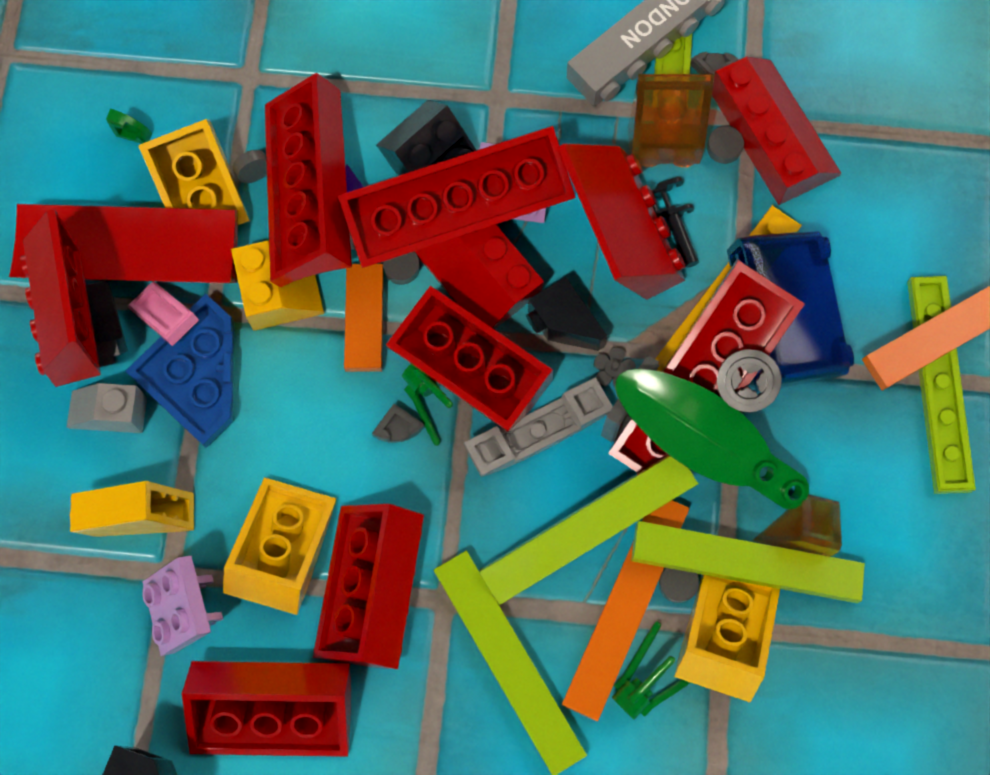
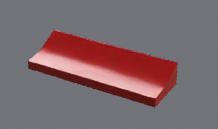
(304, 181)
(456, 197)
(142, 242)
(740, 315)

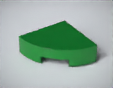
(127, 127)

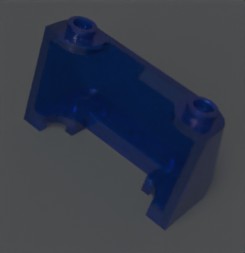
(815, 340)

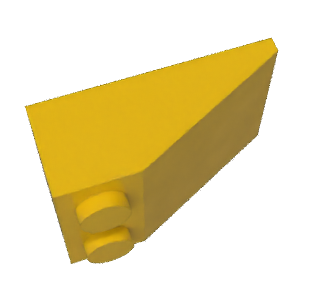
(193, 170)
(278, 546)
(728, 636)

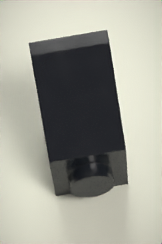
(565, 317)

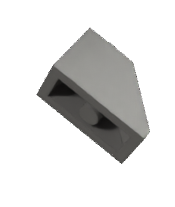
(108, 408)

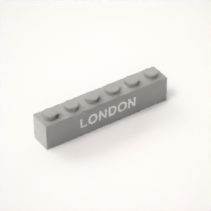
(633, 43)

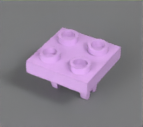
(178, 605)

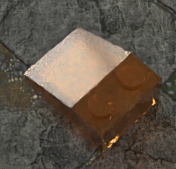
(670, 118)

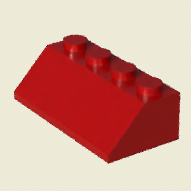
(773, 128)
(483, 274)
(59, 303)
(471, 359)
(369, 585)
(268, 708)

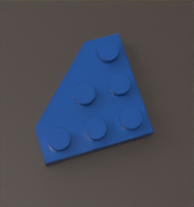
(194, 374)

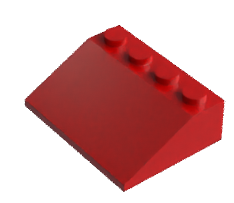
(624, 218)

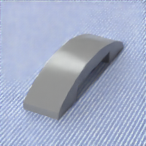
(540, 429)

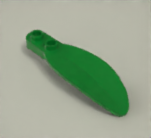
(706, 434)

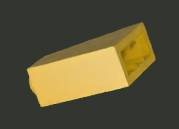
(132, 510)

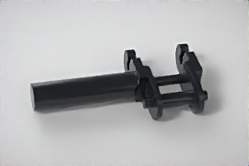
(673, 216)

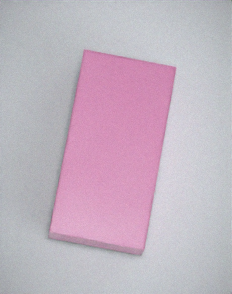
(163, 313)

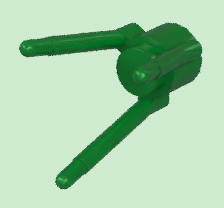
(422, 384)
(634, 695)

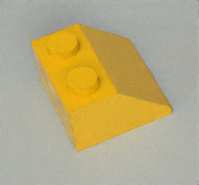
(266, 302)

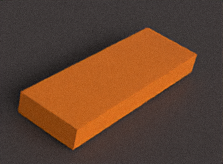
(364, 318)

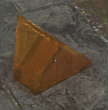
(809, 528)

